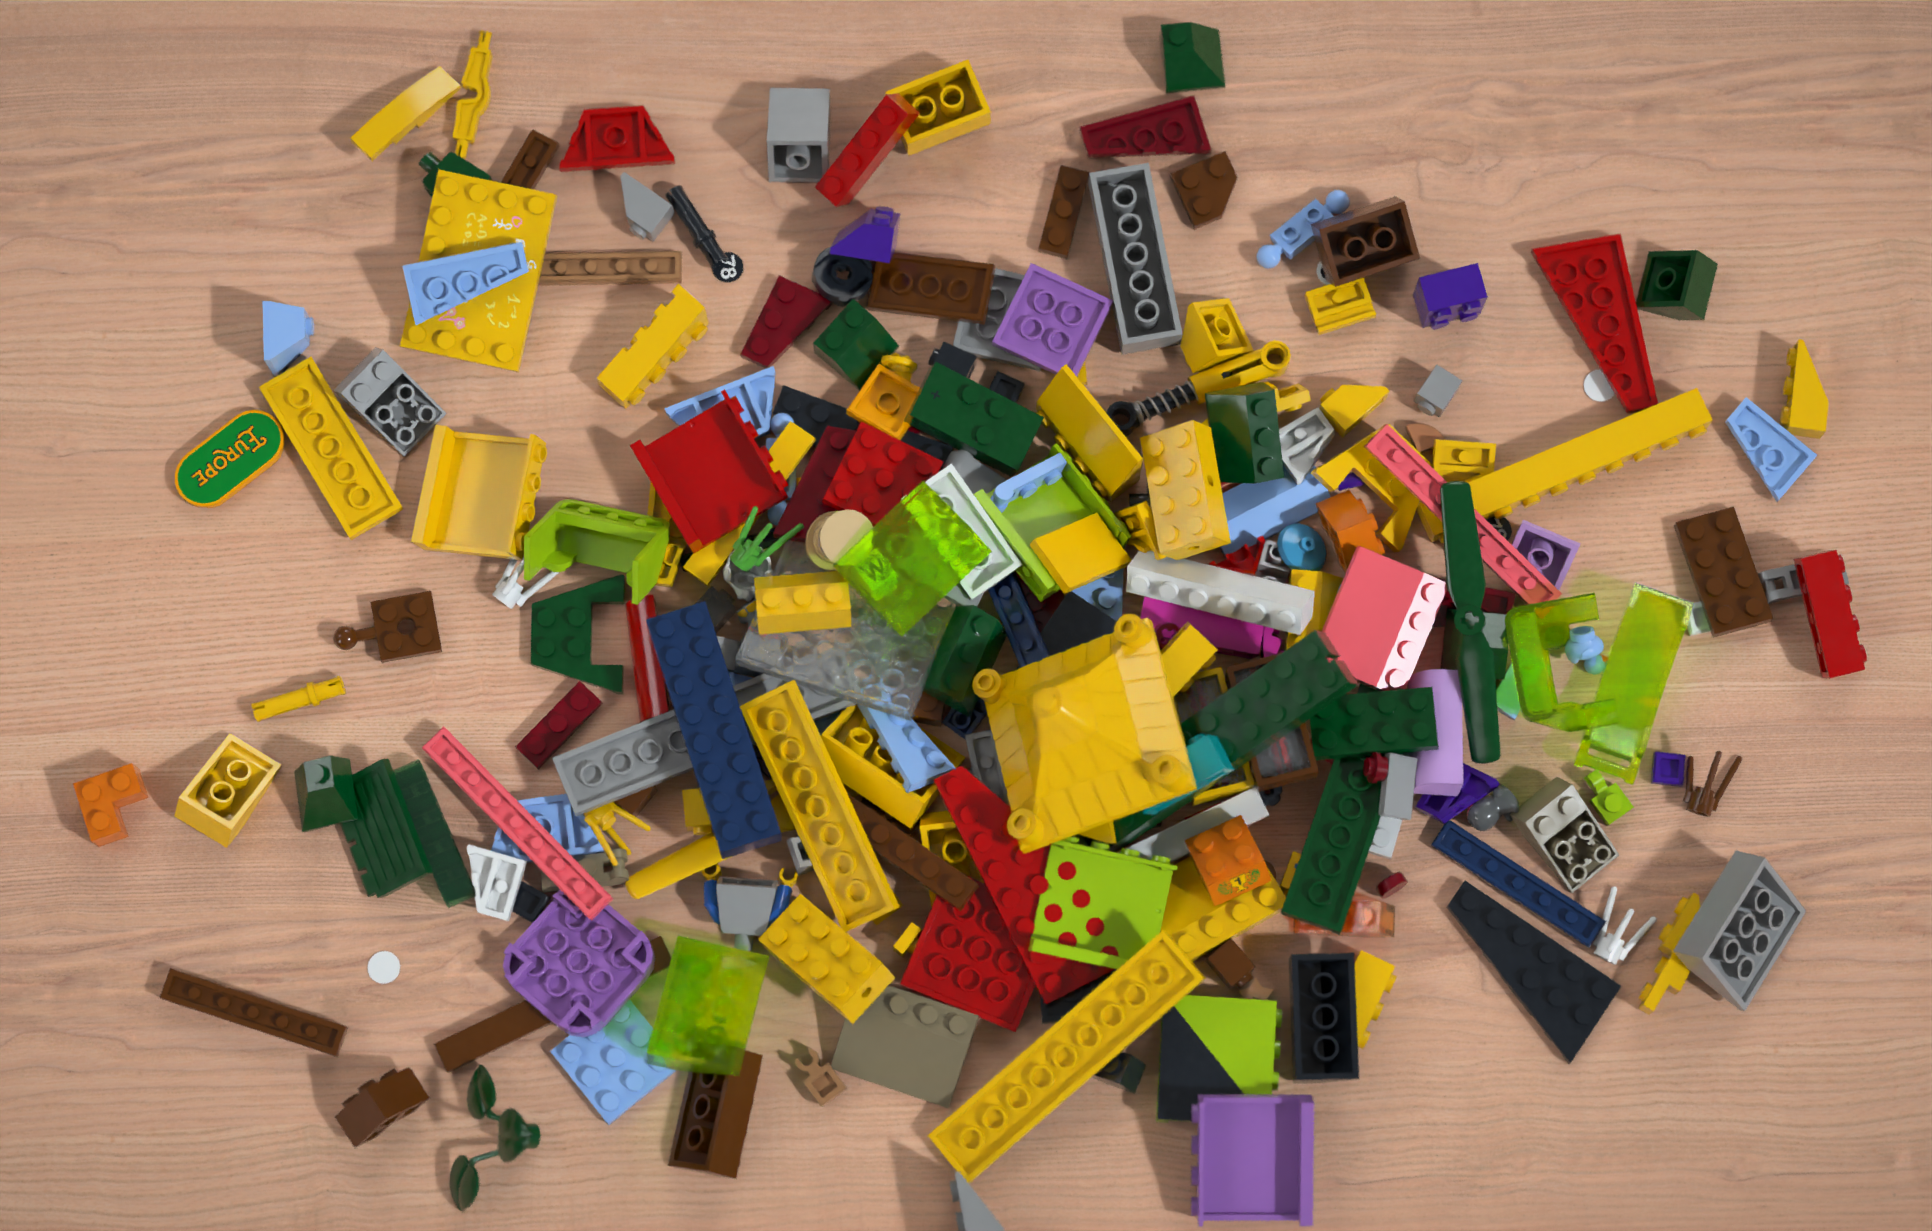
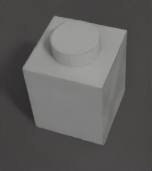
(1437, 391)

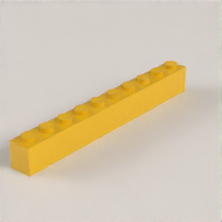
(1582, 458)

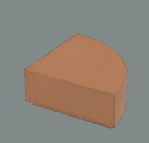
(1423, 436)

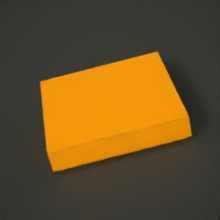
(884, 402)

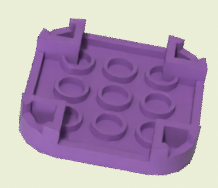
(578, 967)

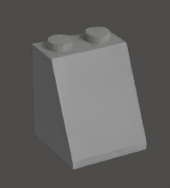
(798, 134)

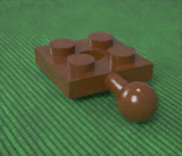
(386, 617)

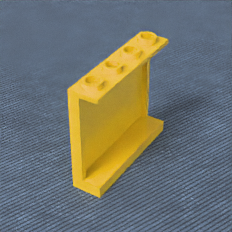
(478, 493)

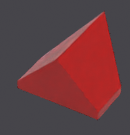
(1244, 559)

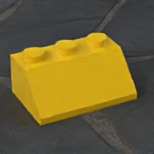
(1325, 590)
(802, 602)

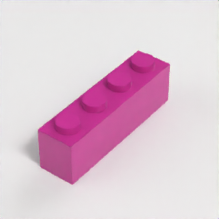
(1227, 634)

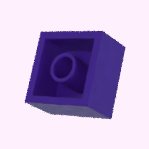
(1450, 296)

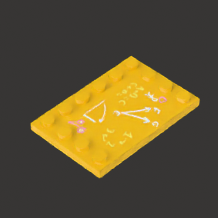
(475, 216)

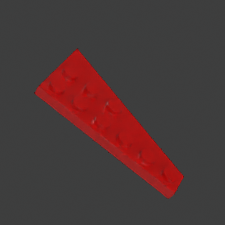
(1599, 299)

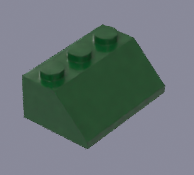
(1245, 433)
(967, 648)

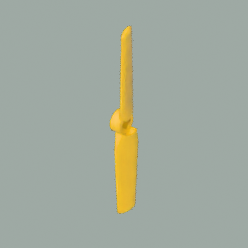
(695, 857)

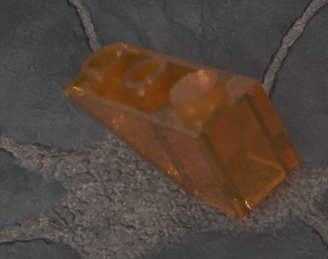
(1363, 920)

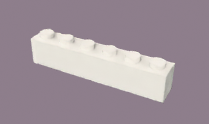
(1221, 592)

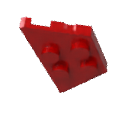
(615, 140)

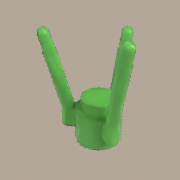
(748, 553)

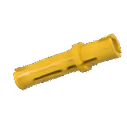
(299, 698)

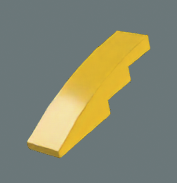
(405, 112)

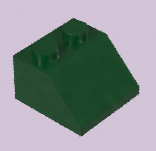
(1677, 284)
(854, 344)

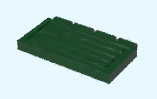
(384, 833)

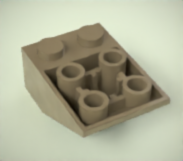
(1564, 833)

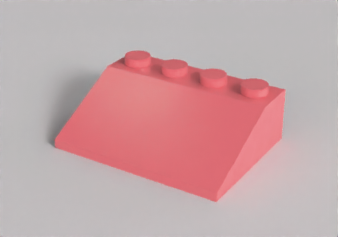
(1382, 618)

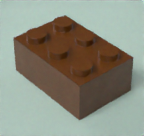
(1365, 241)

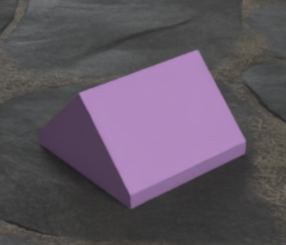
(1546, 551)

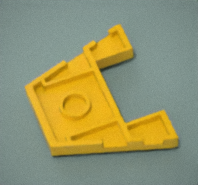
(1379, 480)

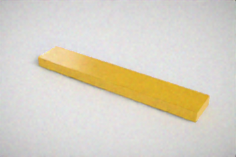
(787, 454)

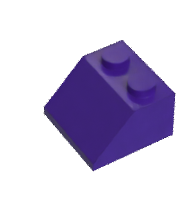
(869, 236)

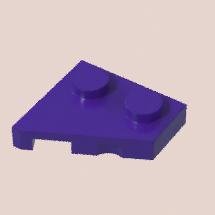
(1475, 787)

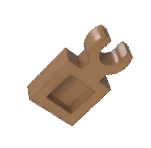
(823, 1081)

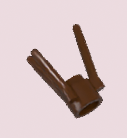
(1702, 800)

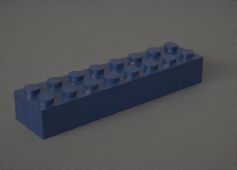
(713, 730)

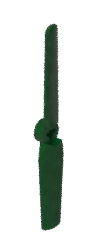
(1467, 589)

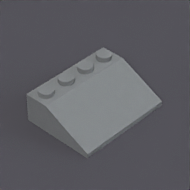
(1740, 928)

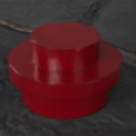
(1375, 767)

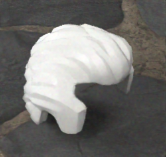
(743, 581)

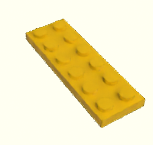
(331, 448)

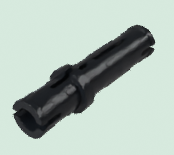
(703, 237)

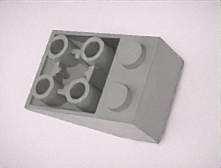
(390, 401)
(974, 1213)

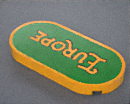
(229, 459)

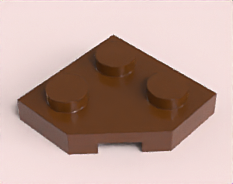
(1205, 188)

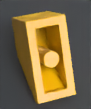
(1351, 405)

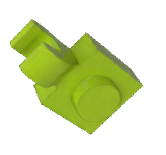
(1609, 801)

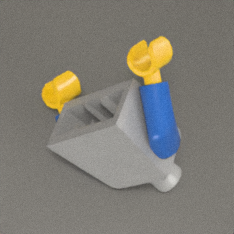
(745, 904)

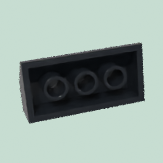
(1323, 1017)

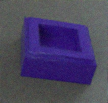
(1668, 769)

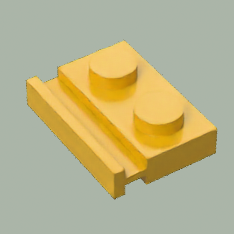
(1340, 305)

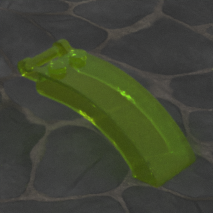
(1636, 678)

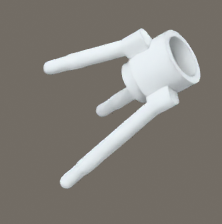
(509, 590)
(1611, 947)

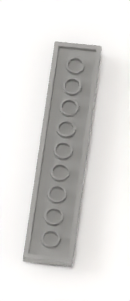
(655, 750)

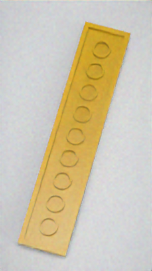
(1066, 1056)

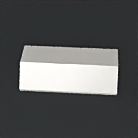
(960, 499)

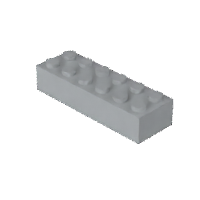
(1135, 258)

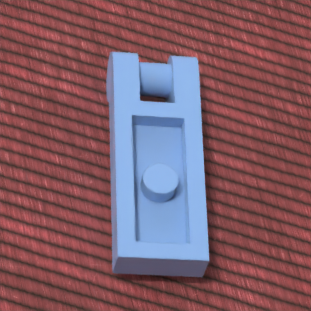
(1028, 481)

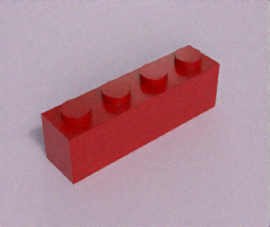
(867, 150)
(1830, 613)

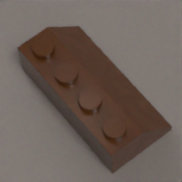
(715, 1120)

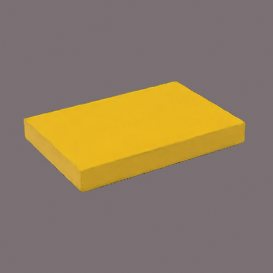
(1080, 552)

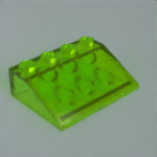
(912, 558)
(706, 1008)

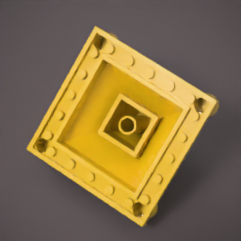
(1086, 735)

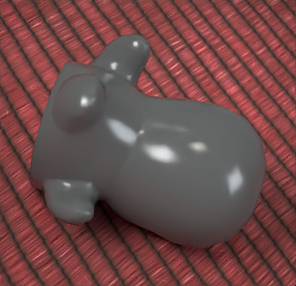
(1489, 809)

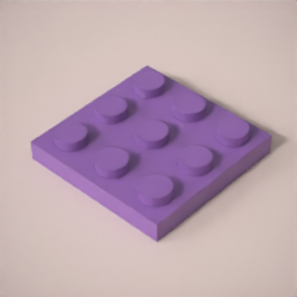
(1052, 321)

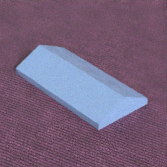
(1269, 508)

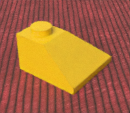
(1213, 335)

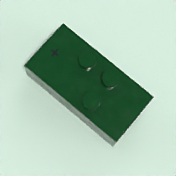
(973, 419)

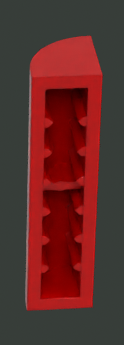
(649, 681)

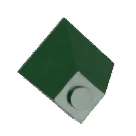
(1191, 57)
(1494, 632)
(325, 793)

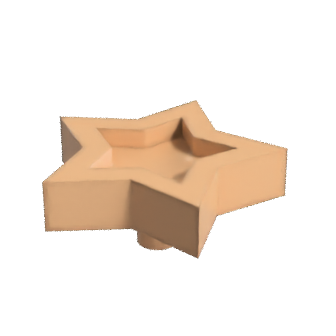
(1256, 991)

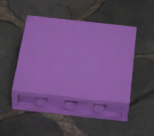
(1253, 1158)

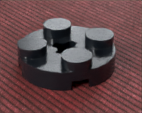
(836, 289)

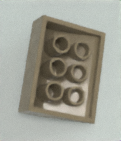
(907, 1045)

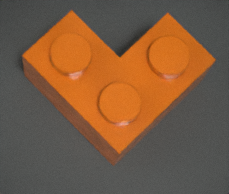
(1348, 525)
(102, 798)

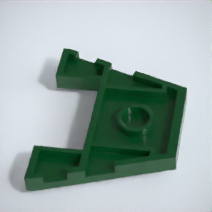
(564, 634)

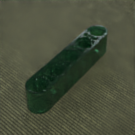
(434, 834)

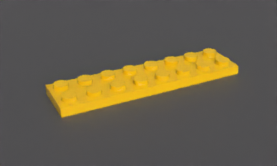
(819, 806)

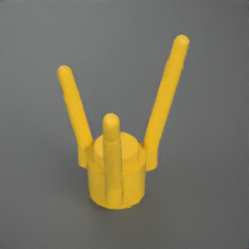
(604, 818)

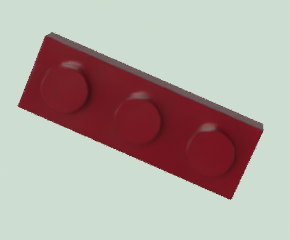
(558, 725)

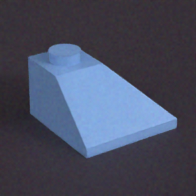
(284, 334)

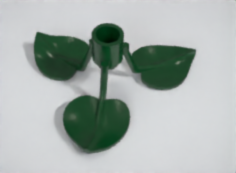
(513, 1138)

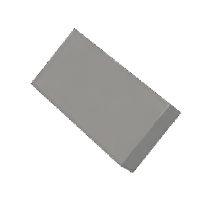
(1398, 787)

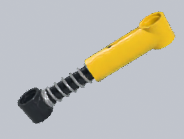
(1233, 373)

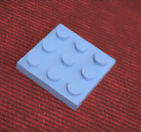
(613, 1063)

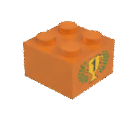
(1228, 860)

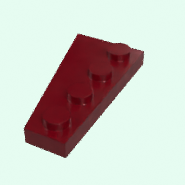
(1153, 131)

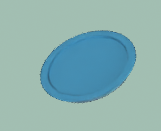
(1301, 548)

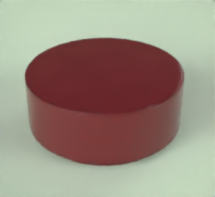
(1391, 885)

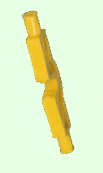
(474, 79)

